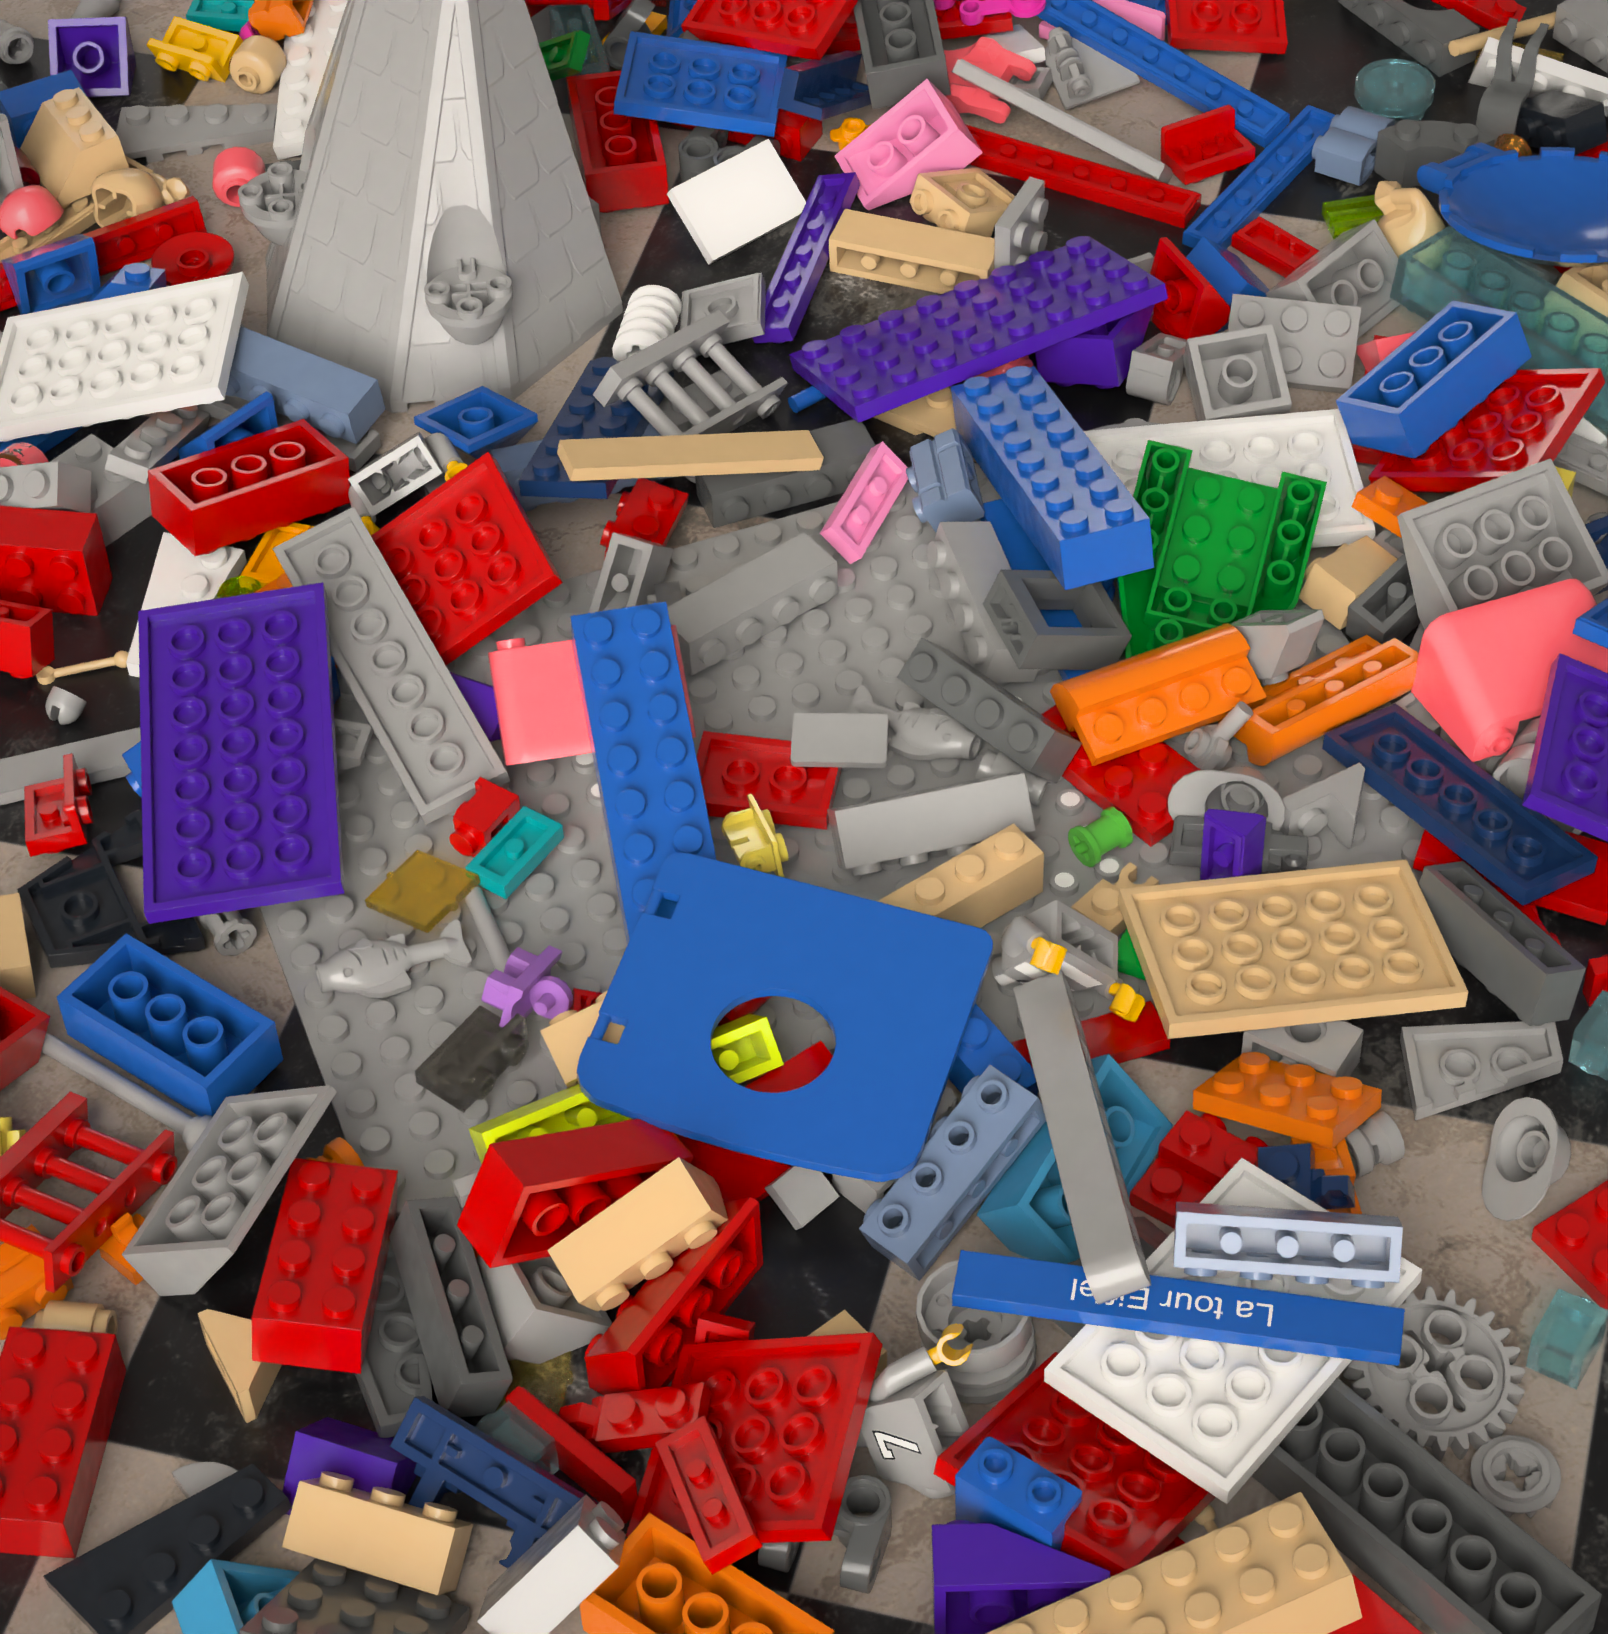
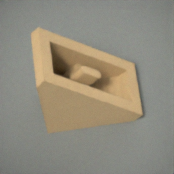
(231, 1348)

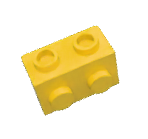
(195, 49)

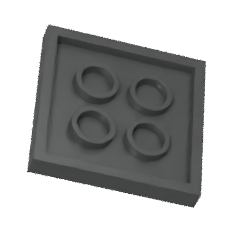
(343, 1601)

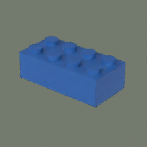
(1434, 379)
(169, 1027)

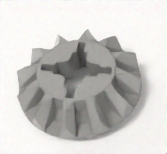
(1525, 1459)

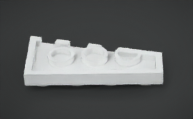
(1548, 75)
(183, 579)

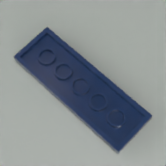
(583, 419)
(1460, 804)

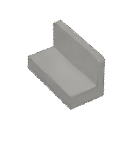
(840, 740)

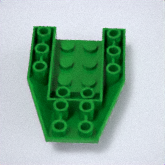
(1216, 548)

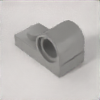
(1157, 369)

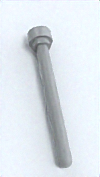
(157, 1108)

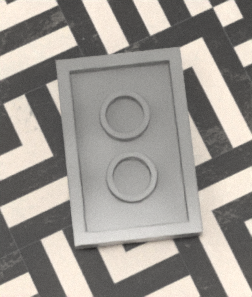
(1312, 338)

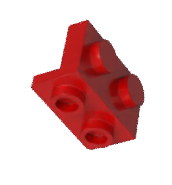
(1205, 145)
(647, 513)
(58, 811)

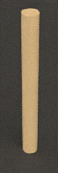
(1477, 41)

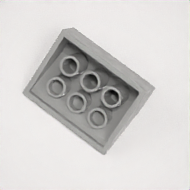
(1497, 542)
(223, 1187)

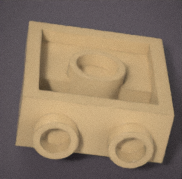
(960, 200)

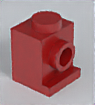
(482, 817)

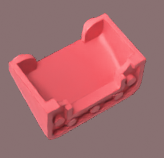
(1493, 662)
(542, 700)

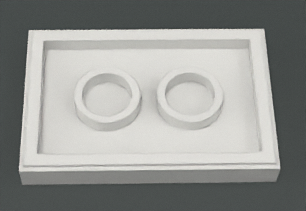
(737, 201)

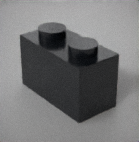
(1562, 121)

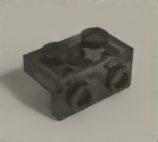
(473, 1058)

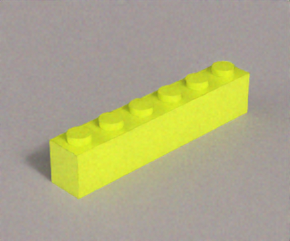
(739, 1048)

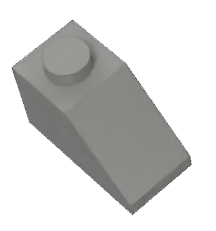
(630, 572)
(1279, 640)

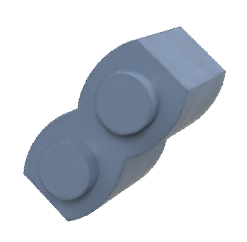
(1349, 145)

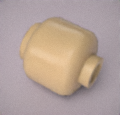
(257, 64)

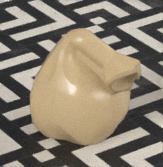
(132, 192)
(1406, 216)

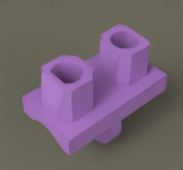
(528, 986)

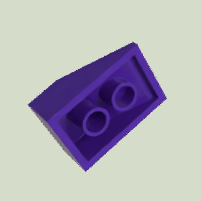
(1096, 356)
(996, 1576)

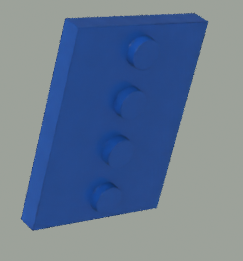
(700, 84)

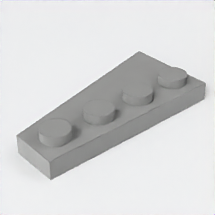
(174, 128)

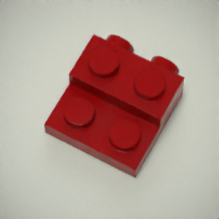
(1190, 1165)

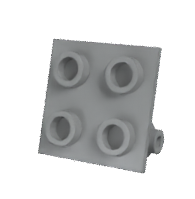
(1082, 72)

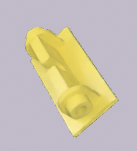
(754, 839)

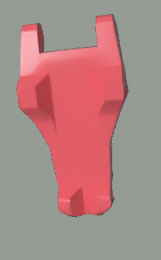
(995, 60)

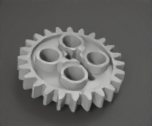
(1436, 1376)

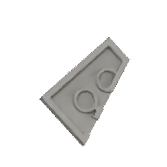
(1473, 1061)

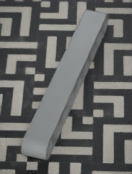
(1081, 1139)

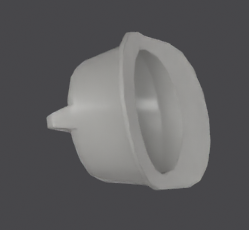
(1230, 790)
(1523, 1159)

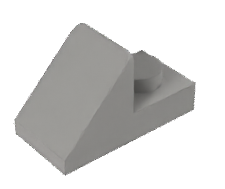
(1326, 803)

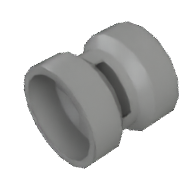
(1375, 1143)

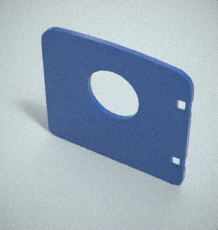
(878, 973)

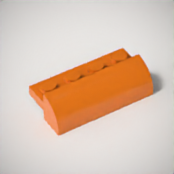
(1159, 693)
(1327, 696)

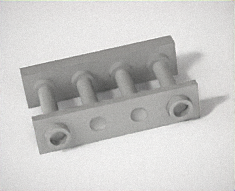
(679, 353)

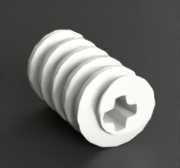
(647, 319)

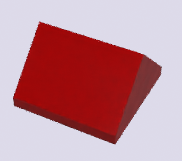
(1192, 302)

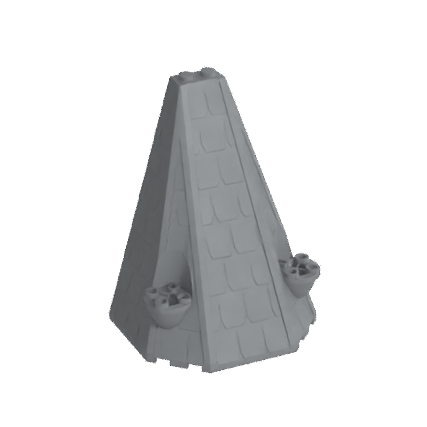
(434, 209)

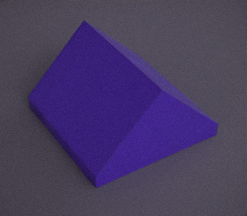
(96, 52)
(347, 1451)

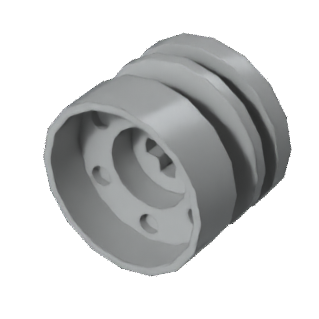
(1001, 1342)

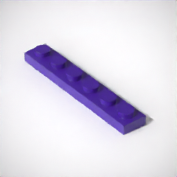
(806, 256)

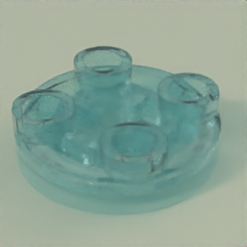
(1395, 89)

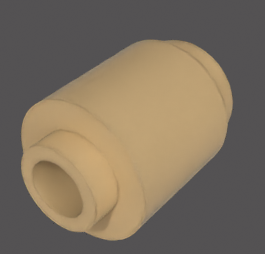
(76, 1317)

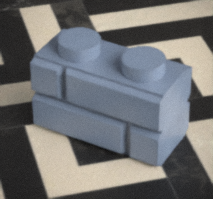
(944, 480)

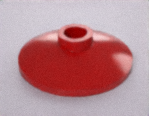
(193, 257)

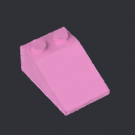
(911, 138)

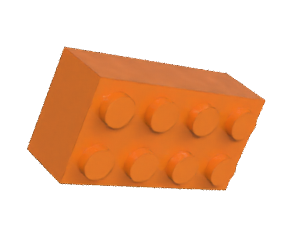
(671, 1591)

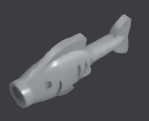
(921, 731)
(381, 966)

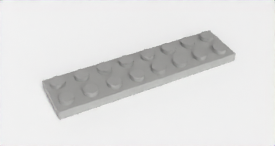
(393, 667)

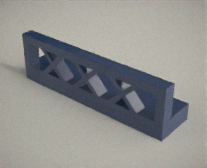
(824, 86)

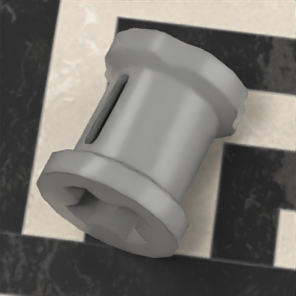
(223, 926)

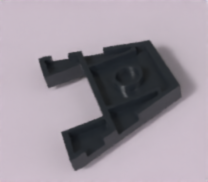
(84, 911)

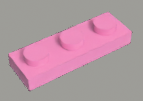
(865, 503)

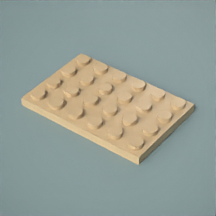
(1290, 949)

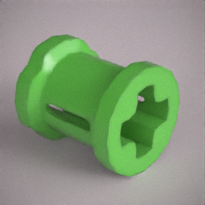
(1100, 836)

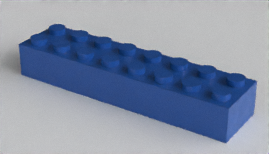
(1052, 478)
(640, 748)

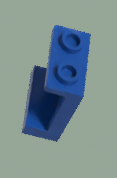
(1014, 1494)

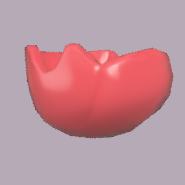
(29, 209)

